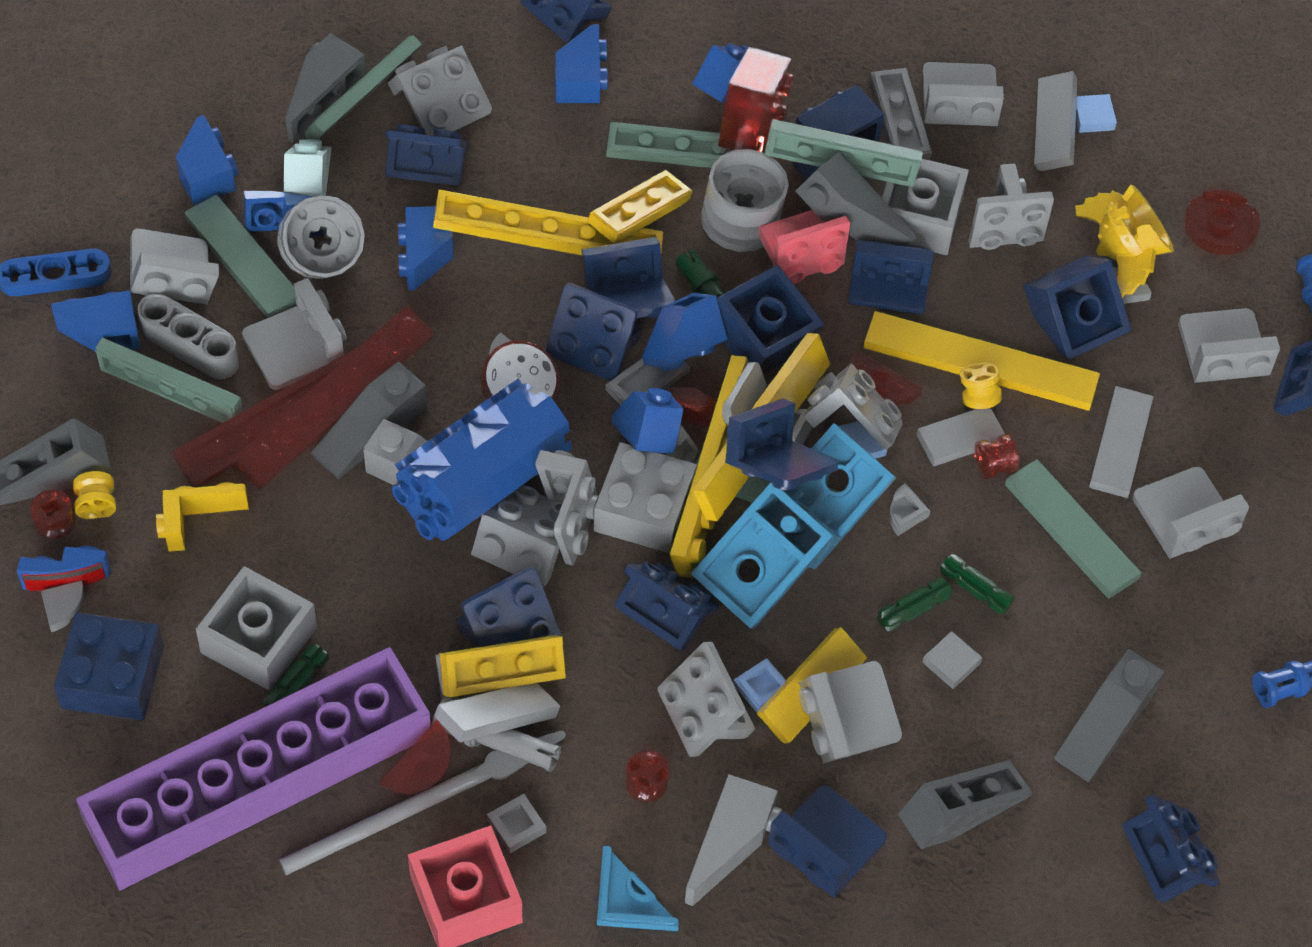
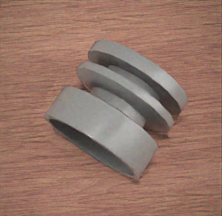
(742, 195)
(340, 227)

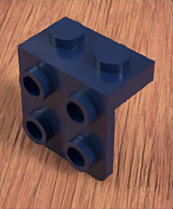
(629, 275)
(763, 447)
(826, 839)

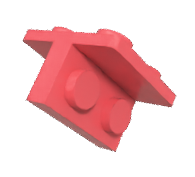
(806, 244)

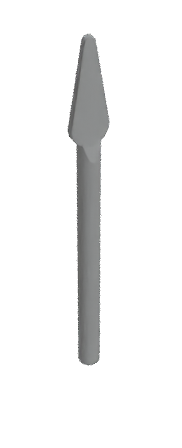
(496, 766)

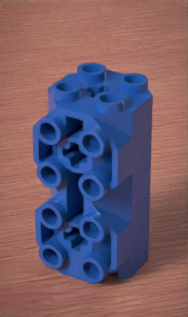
(479, 460)

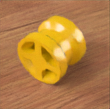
(981, 385)
(94, 495)

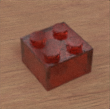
(755, 99)

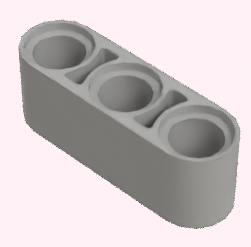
(204, 340)

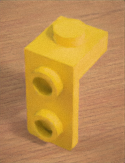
(199, 500)

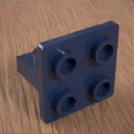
(567, 16)
(424, 156)
(890, 276)
(592, 331)
(664, 602)
(508, 612)
(1170, 849)

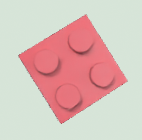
(465, 888)

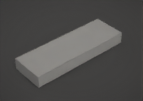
(900, 110)
(1055, 121)
(1121, 442)
(496, 711)

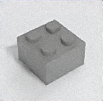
(930, 205)
(643, 497)
(256, 628)

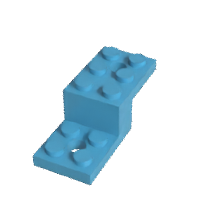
(791, 530)

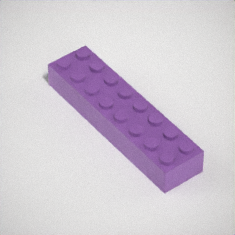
(253, 768)

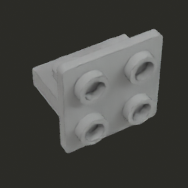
(1010, 214)
(704, 701)

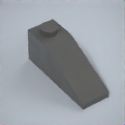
(325, 77)
(841, 191)
(392, 396)
(52, 462)
(1109, 715)
(961, 802)

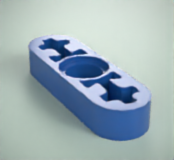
(63, 260)

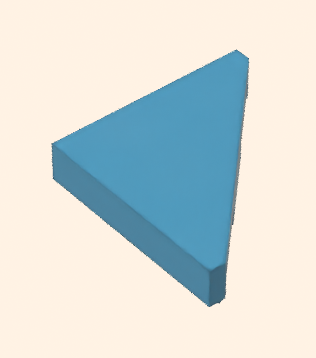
(627, 900)

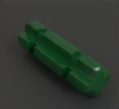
(977, 584)
(914, 604)
(299, 674)

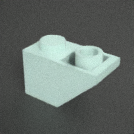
(307, 168)

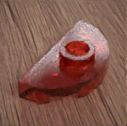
(887, 383)
(696, 405)
(422, 763)

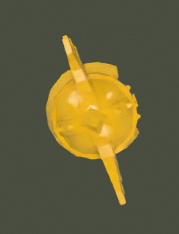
(1127, 234)

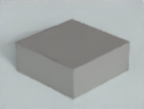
(952, 660)
(516, 823)

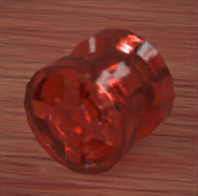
(997, 456)
(57, 524)
(650, 767)

